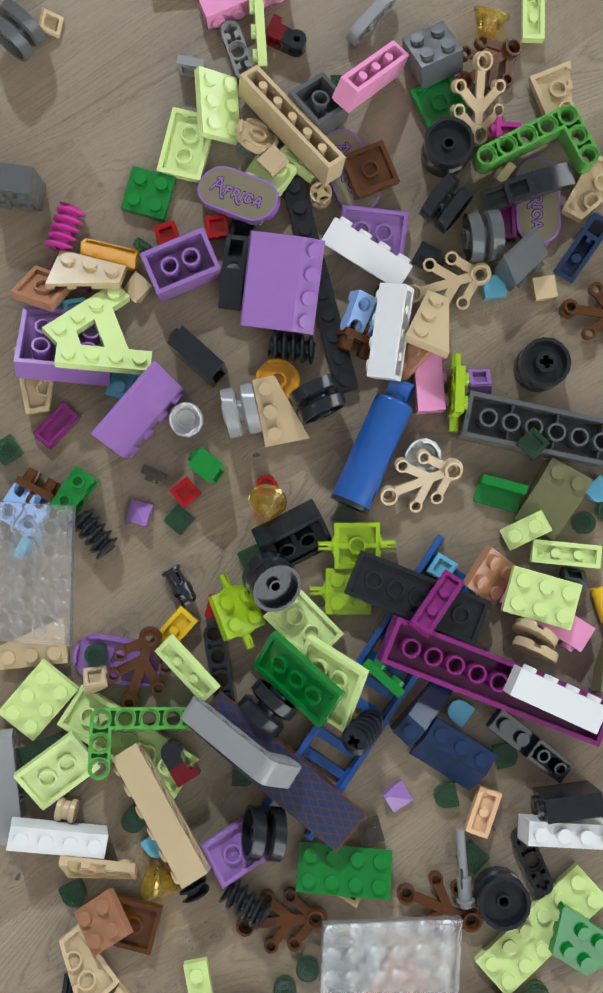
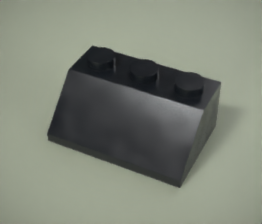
(293, 533)

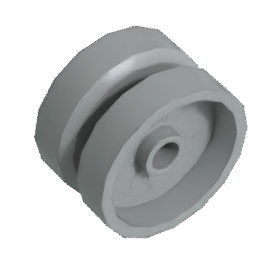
(241, 410)

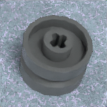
(19, 30)
(483, 236)

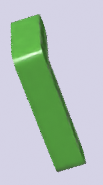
(537, 137)
(136, 725)

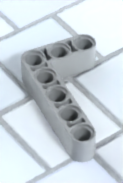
(262, 766)

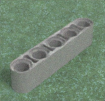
(11, 794)

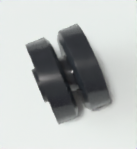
(447, 146)
(445, 202)
(553, 368)
(318, 399)
(271, 581)
(267, 707)
(264, 833)
(501, 898)

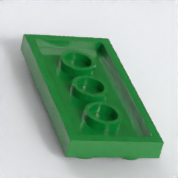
(298, 679)
(346, 873)

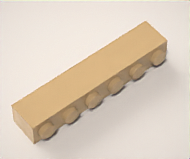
(291, 125)
(161, 815)

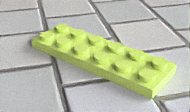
(78, 719)
(521, 951)

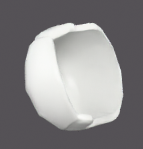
(186, 419)
(424, 443)

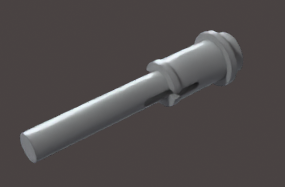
(464, 886)

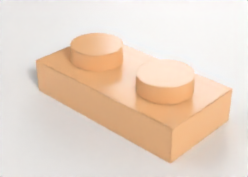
(482, 811)

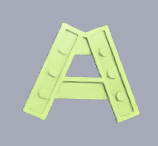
(114, 354)

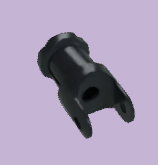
(180, 587)

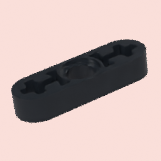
(534, 869)

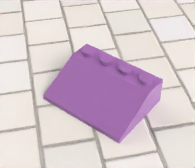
(282, 282)
(36, 352)
(139, 411)

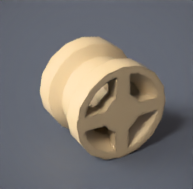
(318, 191)
(66, 810)

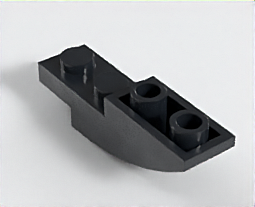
(528, 187)
(234, 266)
(529, 745)

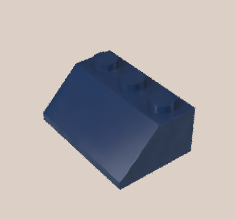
(453, 753)

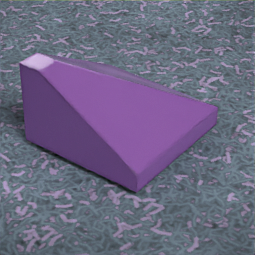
(480, 380)
(139, 512)
(397, 796)

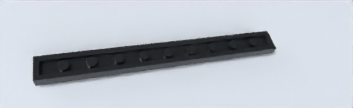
(327, 310)

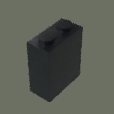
(197, 356)
(567, 802)

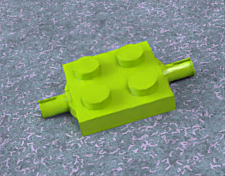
(456, 392)
(351, 538)
(333, 593)
(235, 612)

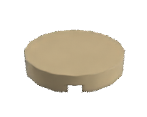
(255, 135)
(529, 629)
(535, 650)

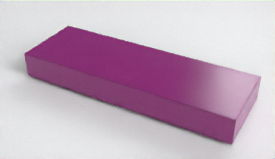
(436, 603)

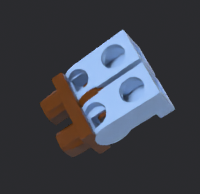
(357, 323)
(27, 491)

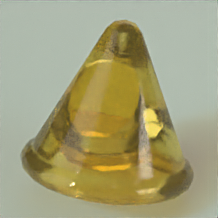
(489, 20)
(267, 501)
(157, 882)

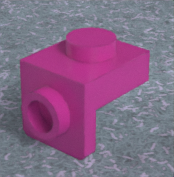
(501, 128)

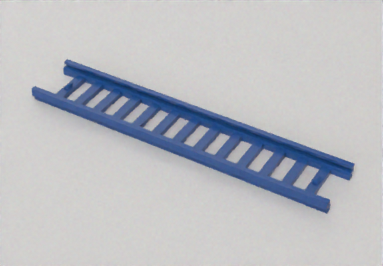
(356, 760)

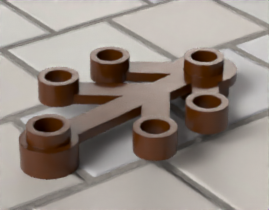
(503, 54)
(586, 311)
(140, 665)
(441, 907)
(286, 920)

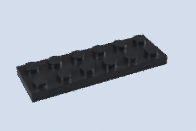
(404, 590)

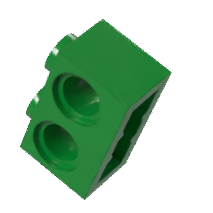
(206, 465)
(76, 489)

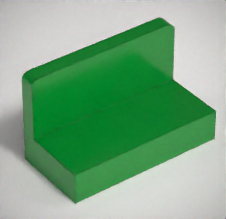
(499, 493)

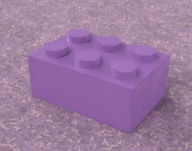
(181, 264)

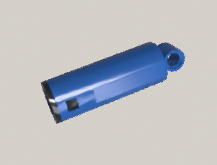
(374, 447)

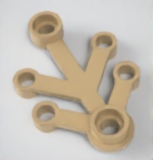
(479, 102)
(453, 281)
(424, 480)

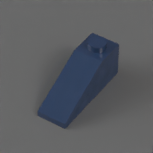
(581, 248)
(420, 713)

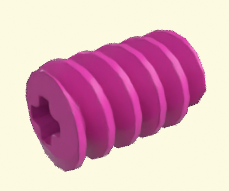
(64, 227)

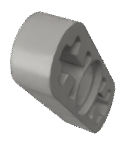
(369, 21)
(239, 42)

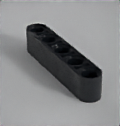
(219, 667)

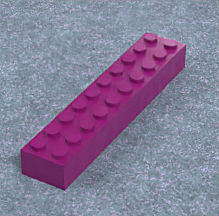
(469, 672)

